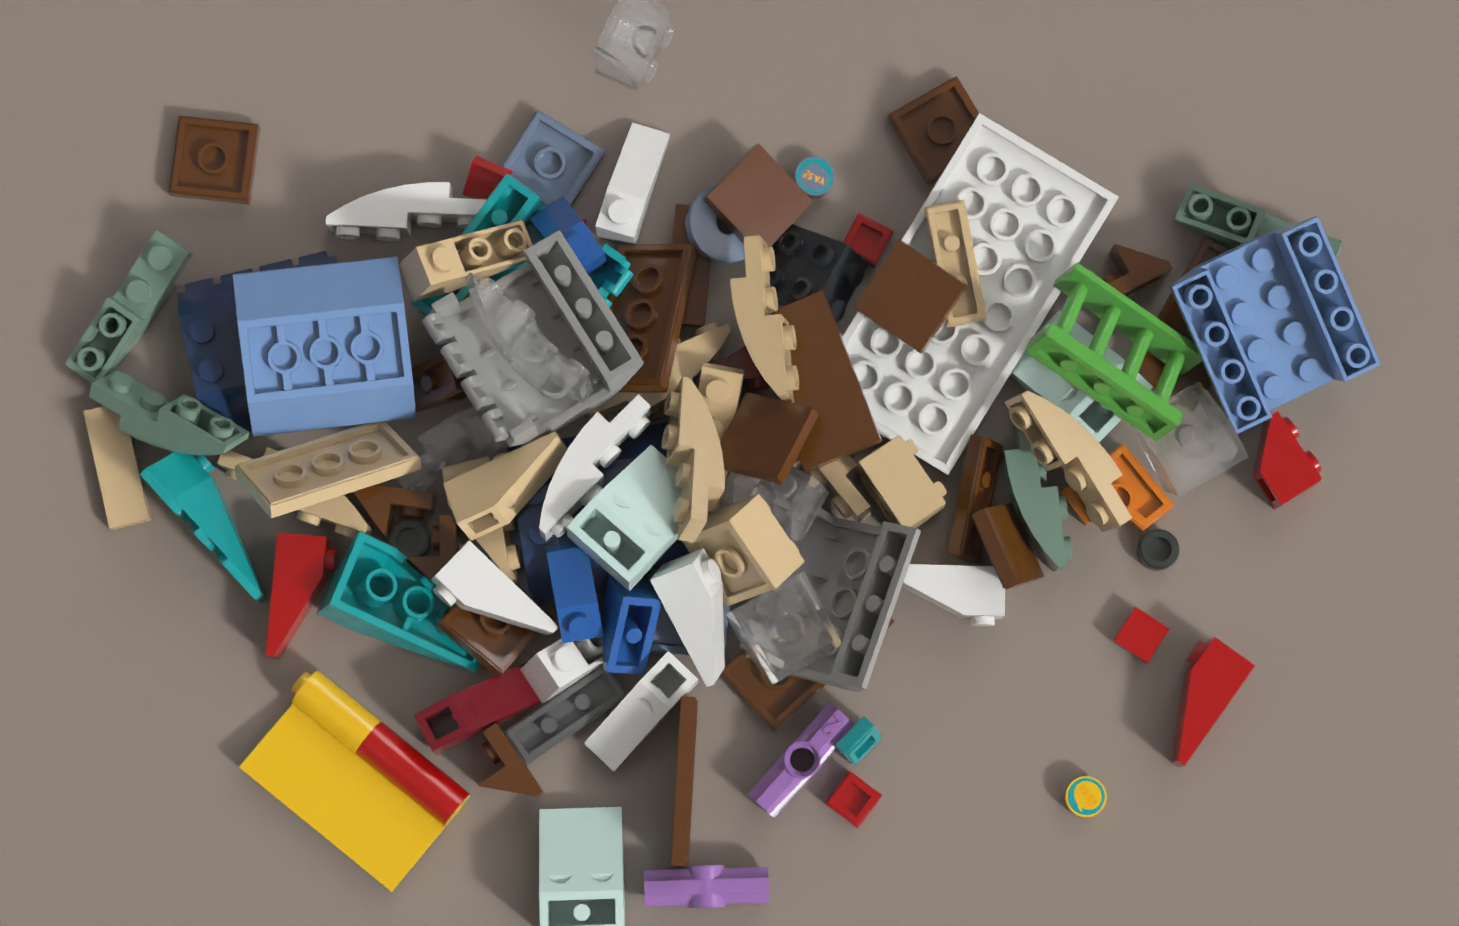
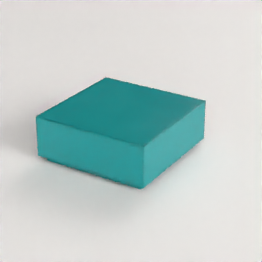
(859, 741)

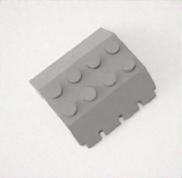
(567, 314)
(858, 580)

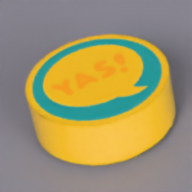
(1085, 796)

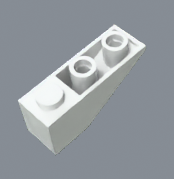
(562, 665)
(641, 711)

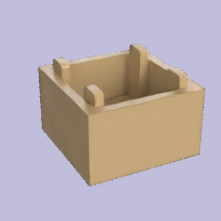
(901, 484)
(748, 549)

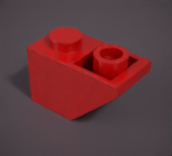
(1281, 463)

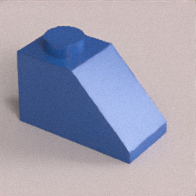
(564, 218)
(574, 593)
(628, 626)

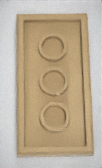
(327, 468)

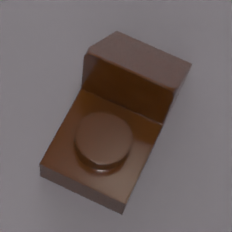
(1136, 269)
(435, 384)
(382, 501)
(444, 538)
(515, 775)

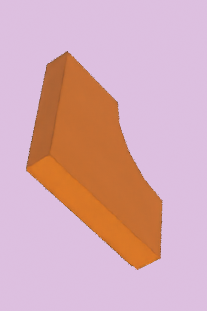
(1135, 488)

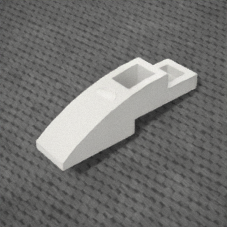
(391, 210)
(577, 473)

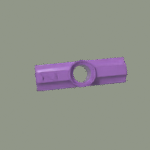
(782, 780)
(706, 886)

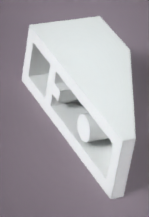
(632, 185)
(483, 588)
(960, 589)
(694, 601)

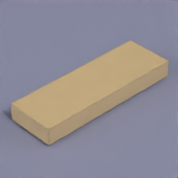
(955, 253)
(116, 469)

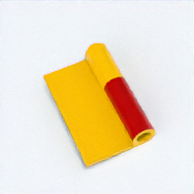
(354, 780)

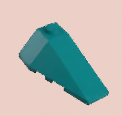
(196, 497)
(390, 602)

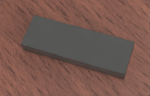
(565, 714)

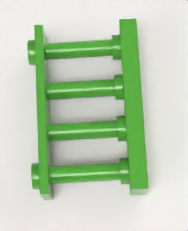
(1096, 376)

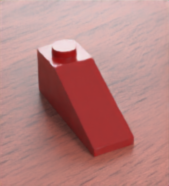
(298, 579)
(1207, 689)

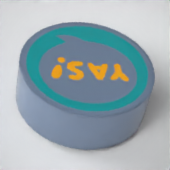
(815, 176)

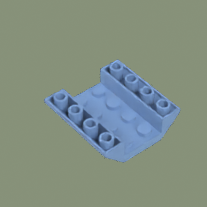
(1273, 321)
(324, 346)

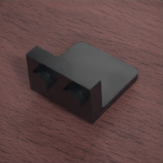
(815, 263)

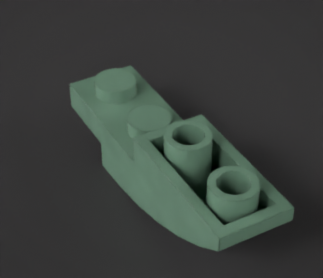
(1228, 219)
(132, 308)
(171, 425)
(1037, 508)

